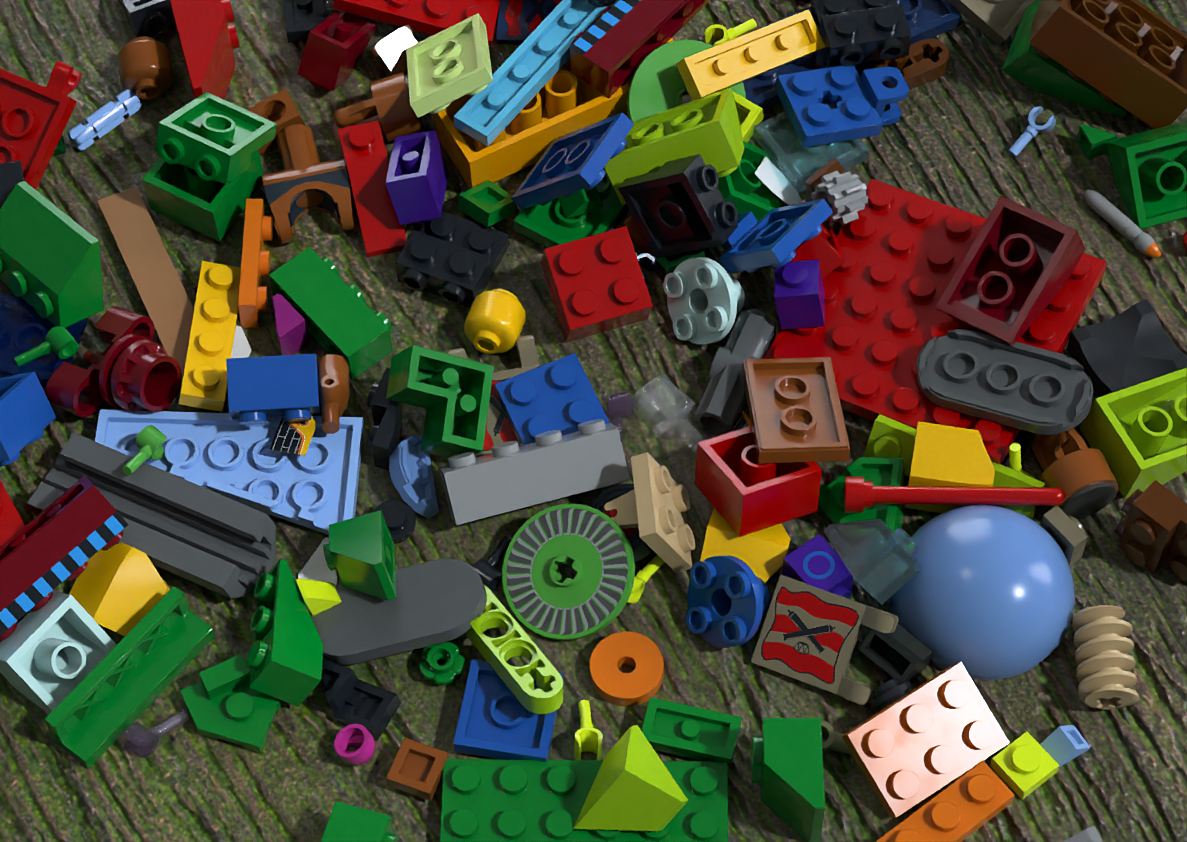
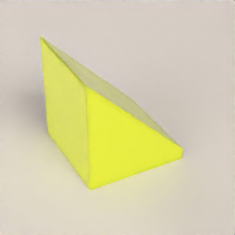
(318, 594)

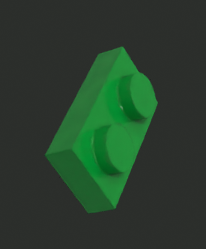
(691, 731)

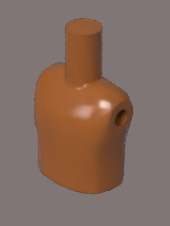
(333, 390)

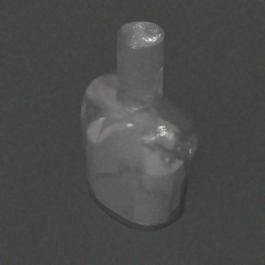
(668, 411)

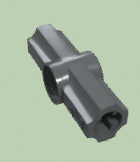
(726, 385)

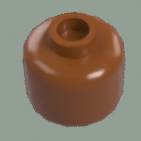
(145, 66)

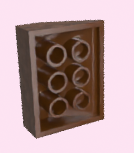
(1120, 52)

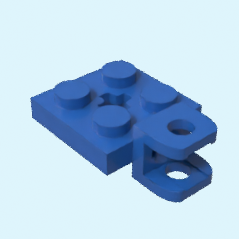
(857, 102)
(773, 237)

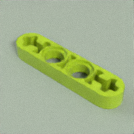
(517, 643)

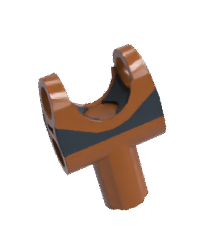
(306, 184)

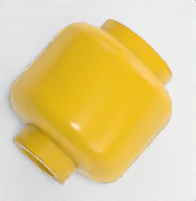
(495, 320)

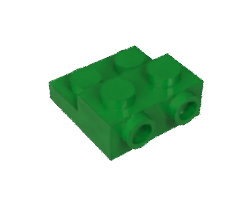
(213, 137)

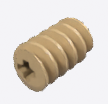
(1104, 657)

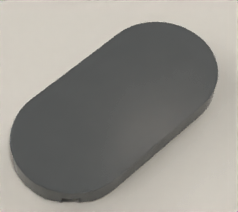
(1004, 382)
(430, 607)

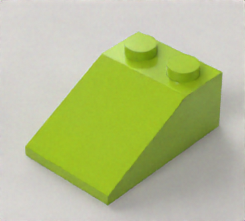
(1142, 431)

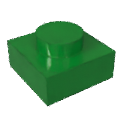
(487, 203)

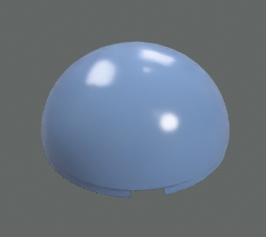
(987, 592)

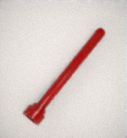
(862, 494)

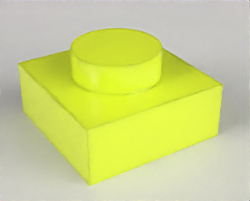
(1024, 765)

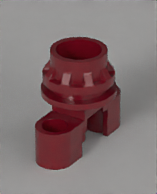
(127, 375)

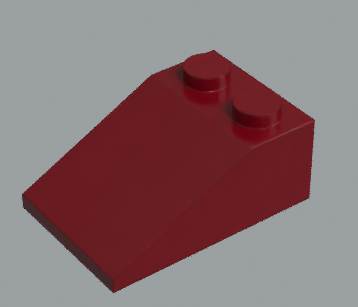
(1011, 271)

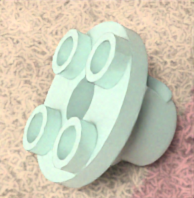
(702, 300)

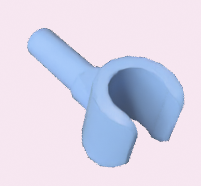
(1031, 130)

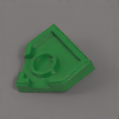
(881, 472)
(227, 707)

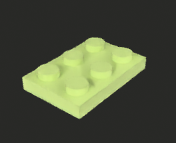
(449, 66)

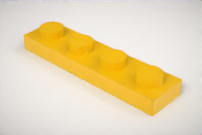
(750, 55)
(211, 337)

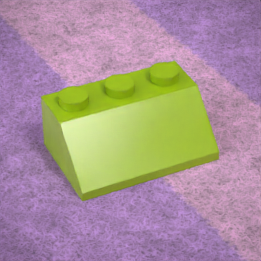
(697, 127)

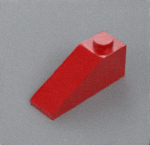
(367, 171)

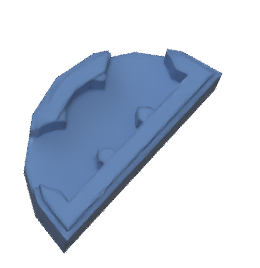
(413, 476)

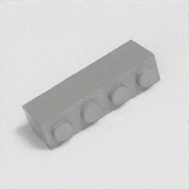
(534, 472)

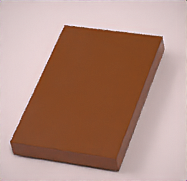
(795, 410)

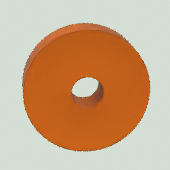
(631, 687)

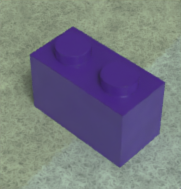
(417, 177)

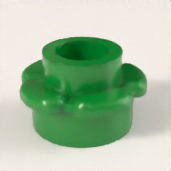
(441, 674)

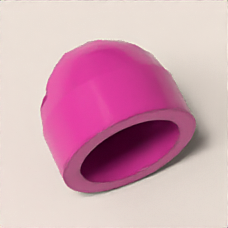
(358, 738)

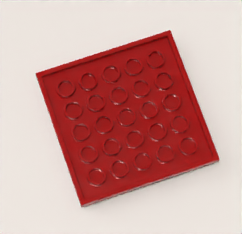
(885, 310)

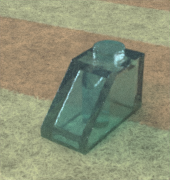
(875, 555)

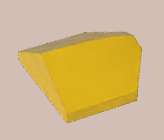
(948, 458)
(759, 550)
(119, 587)

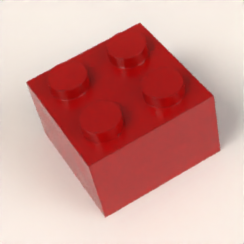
(596, 284)
(752, 493)

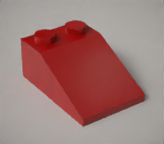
(207, 43)

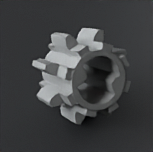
(843, 194)

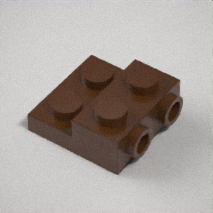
(1155, 530)

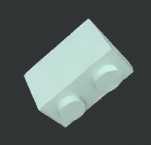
(53, 651)

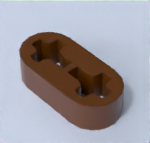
(914, 68)

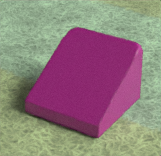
(290, 326)

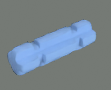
(104, 120)

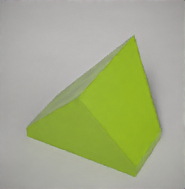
(631, 789)

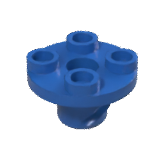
(725, 601)

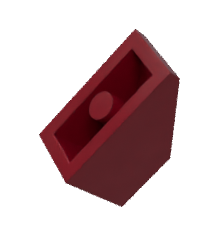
(335, 49)

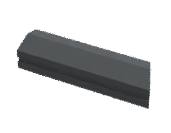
(170, 518)

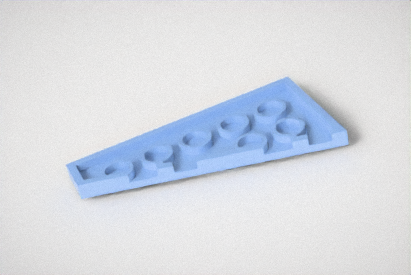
(241, 466)

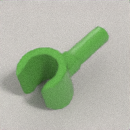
(149, 443)

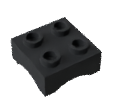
(1125, 350)

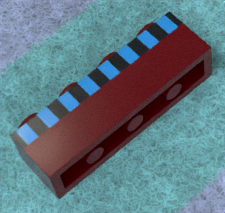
(624, 36)
(54, 549)

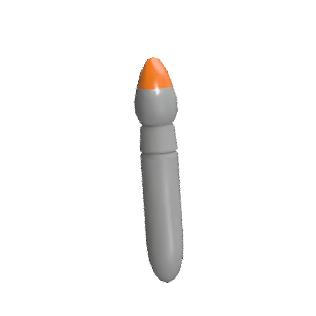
(1142, 241)

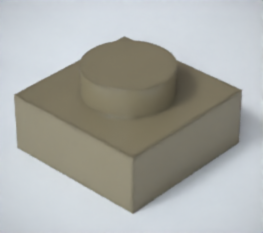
(1066, 532)

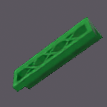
(128, 679)

